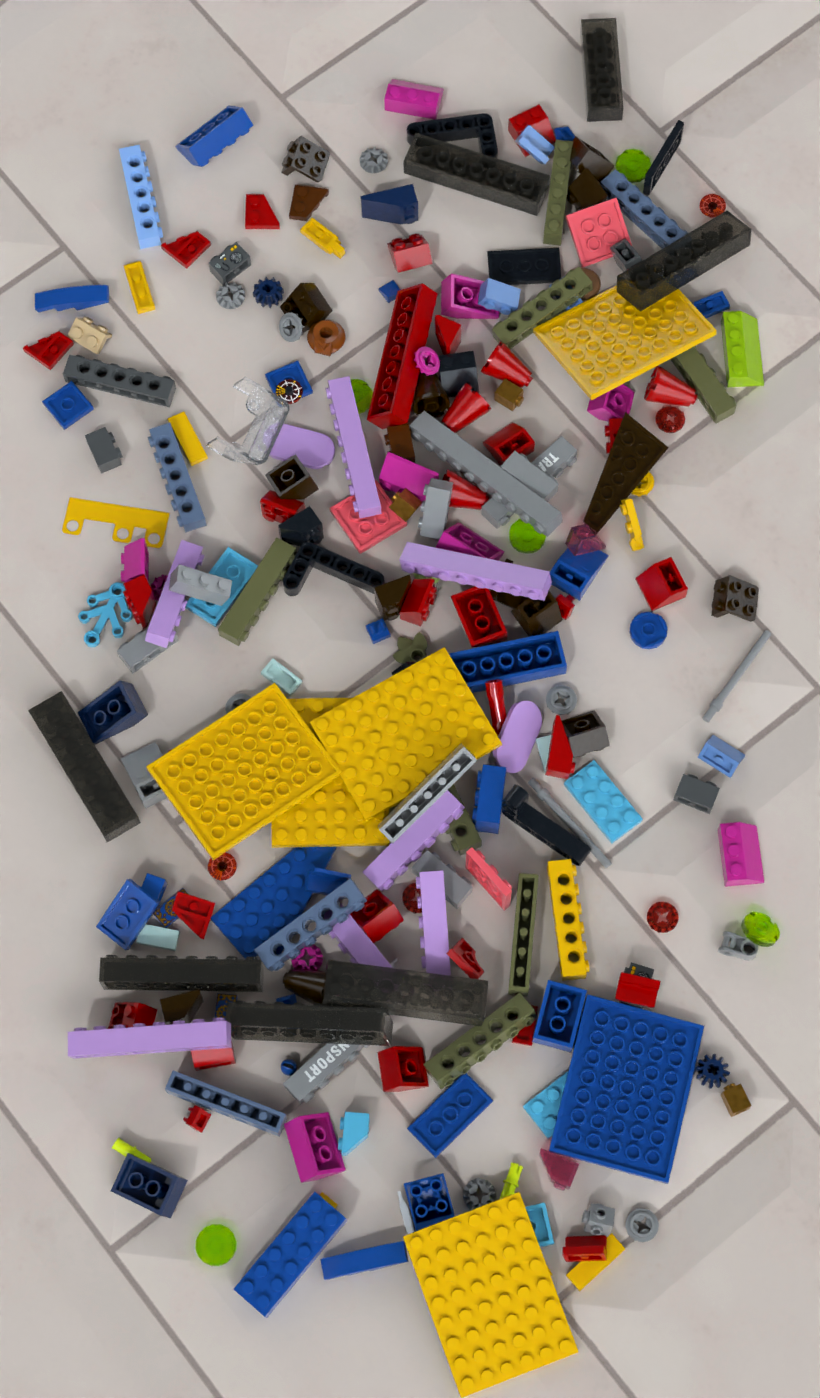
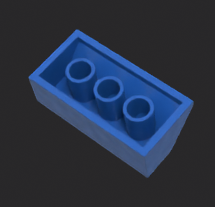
(215, 135)

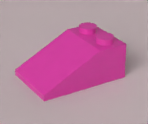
(461, 298)

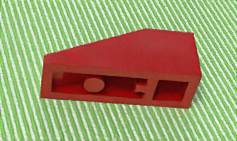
(560, 753)

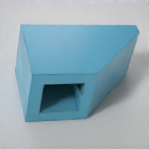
(355, 1131)

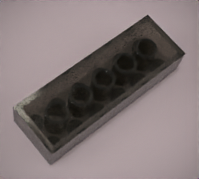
(601, 69)

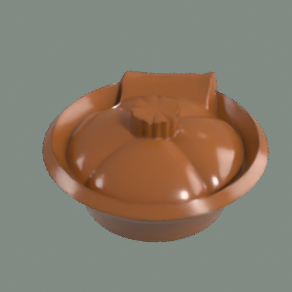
(326, 337)

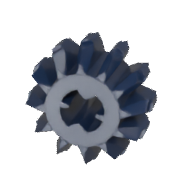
(271, 286)
(709, 1077)

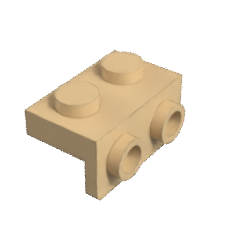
(89, 334)

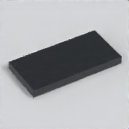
(663, 158)
(524, 266)

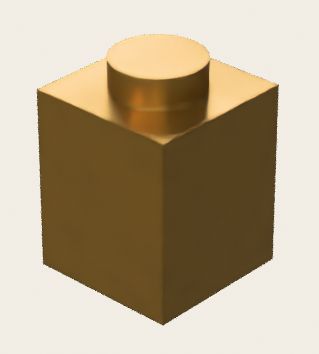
(509, 395)
(404, 504)
(735, 1099)

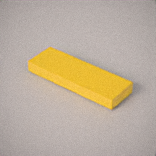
(139, 287)
(187, 438)
(587, 1270)

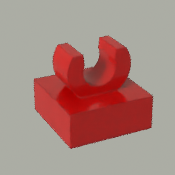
(565, 605)
(197, 1119)

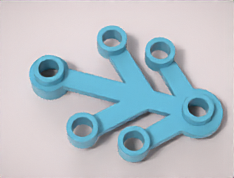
(106, 611)

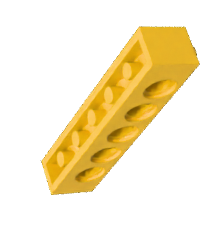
(569, 970)

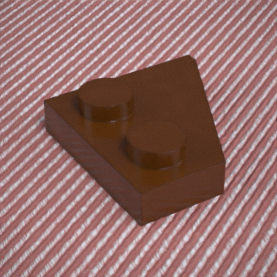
(305, 201)

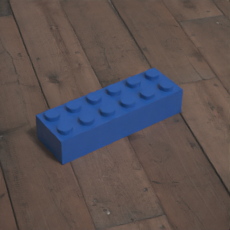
(512, 661)
(290, 1254)

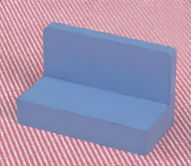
(535, 144)
(721, 756)

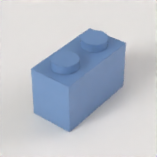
(499, 296)

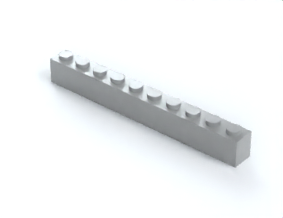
(485, 474)

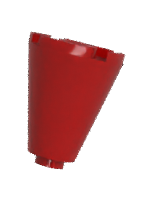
(506, 365)
(669, 389)
(465, 409)
(464, 492)

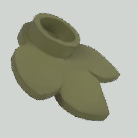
(410, 648)

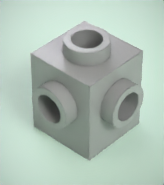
(598, 1219)

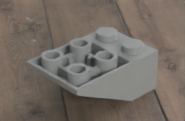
(143, 782)

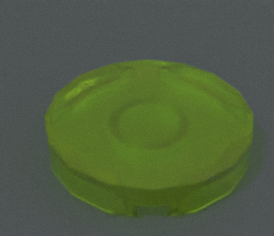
(633, 165)
(362, 394)
(525, 538)
(760, 929)
(216, 1245)

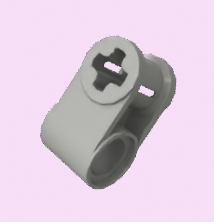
(736, 946)

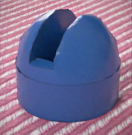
(288, 1071)

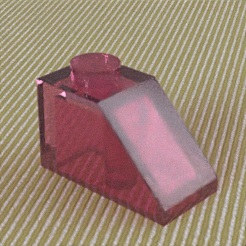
(583, 540)
(559, 1169)

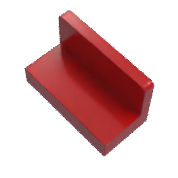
(637, 990)
(585, 1248)

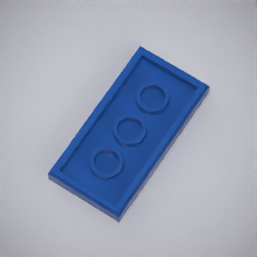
(450, 1115)

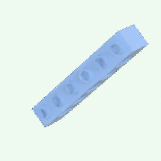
(146, 236)

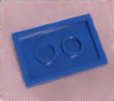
(127, 914)

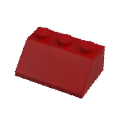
(479, 617)

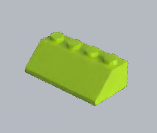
(741, 349)

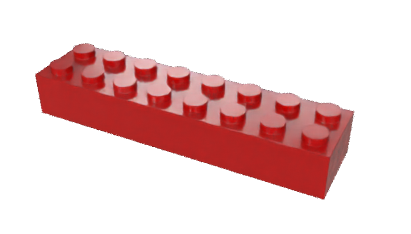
(397, 369)

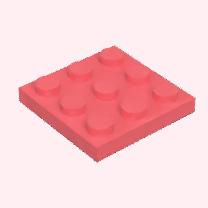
(597, 230)
(369, 530)
(488, 878)

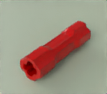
(496, 701)

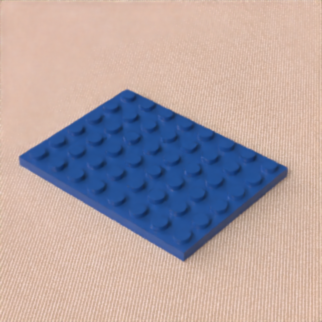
(626, 1089)

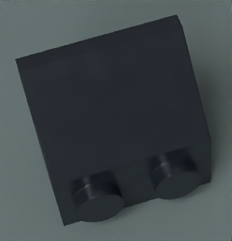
(456, 371)
(302, 528)

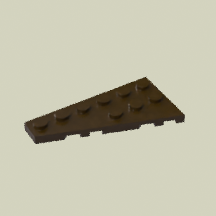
(628, 462)

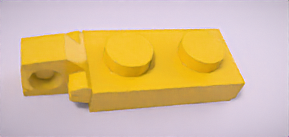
(323, 238)
(632, 525)

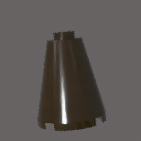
(430, 396)
(305, 984)

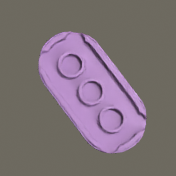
(310, 447)
(518, 736)

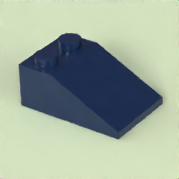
(391, 205)
(112, 712)
(149, 1186)

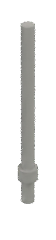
(717, 703)
(544, 795)

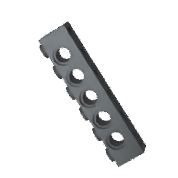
(126, 387)

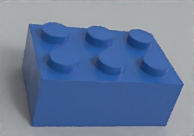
(489, 799)
(559, 1016)

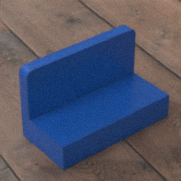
(324, 881)

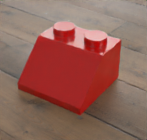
(536, 119)
(377, 916)
(402, 1068)

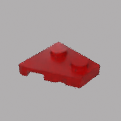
(259, 213)
(187, 248)
(50, 349)
(193, 912)

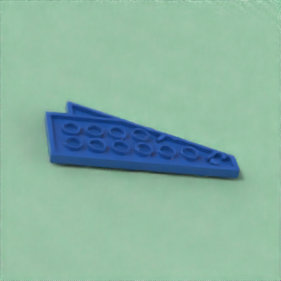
(271, 900)

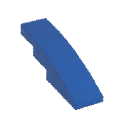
(72, 297)
(364, 1260)

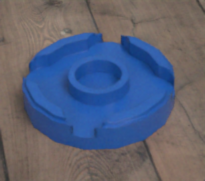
(648, 630)

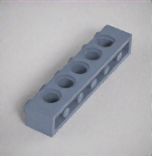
(635, 211)
(164, 435)
(267, 950)
(226, 1103)

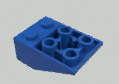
(576, 573)
(429, 1201)

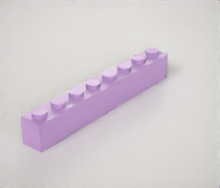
(354, 447)
(475, 571)
(149, 1039)

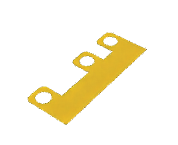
(121, 516)

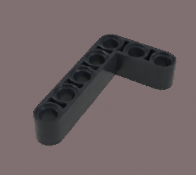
(459, 132)
(330, 568)
(517, 809)

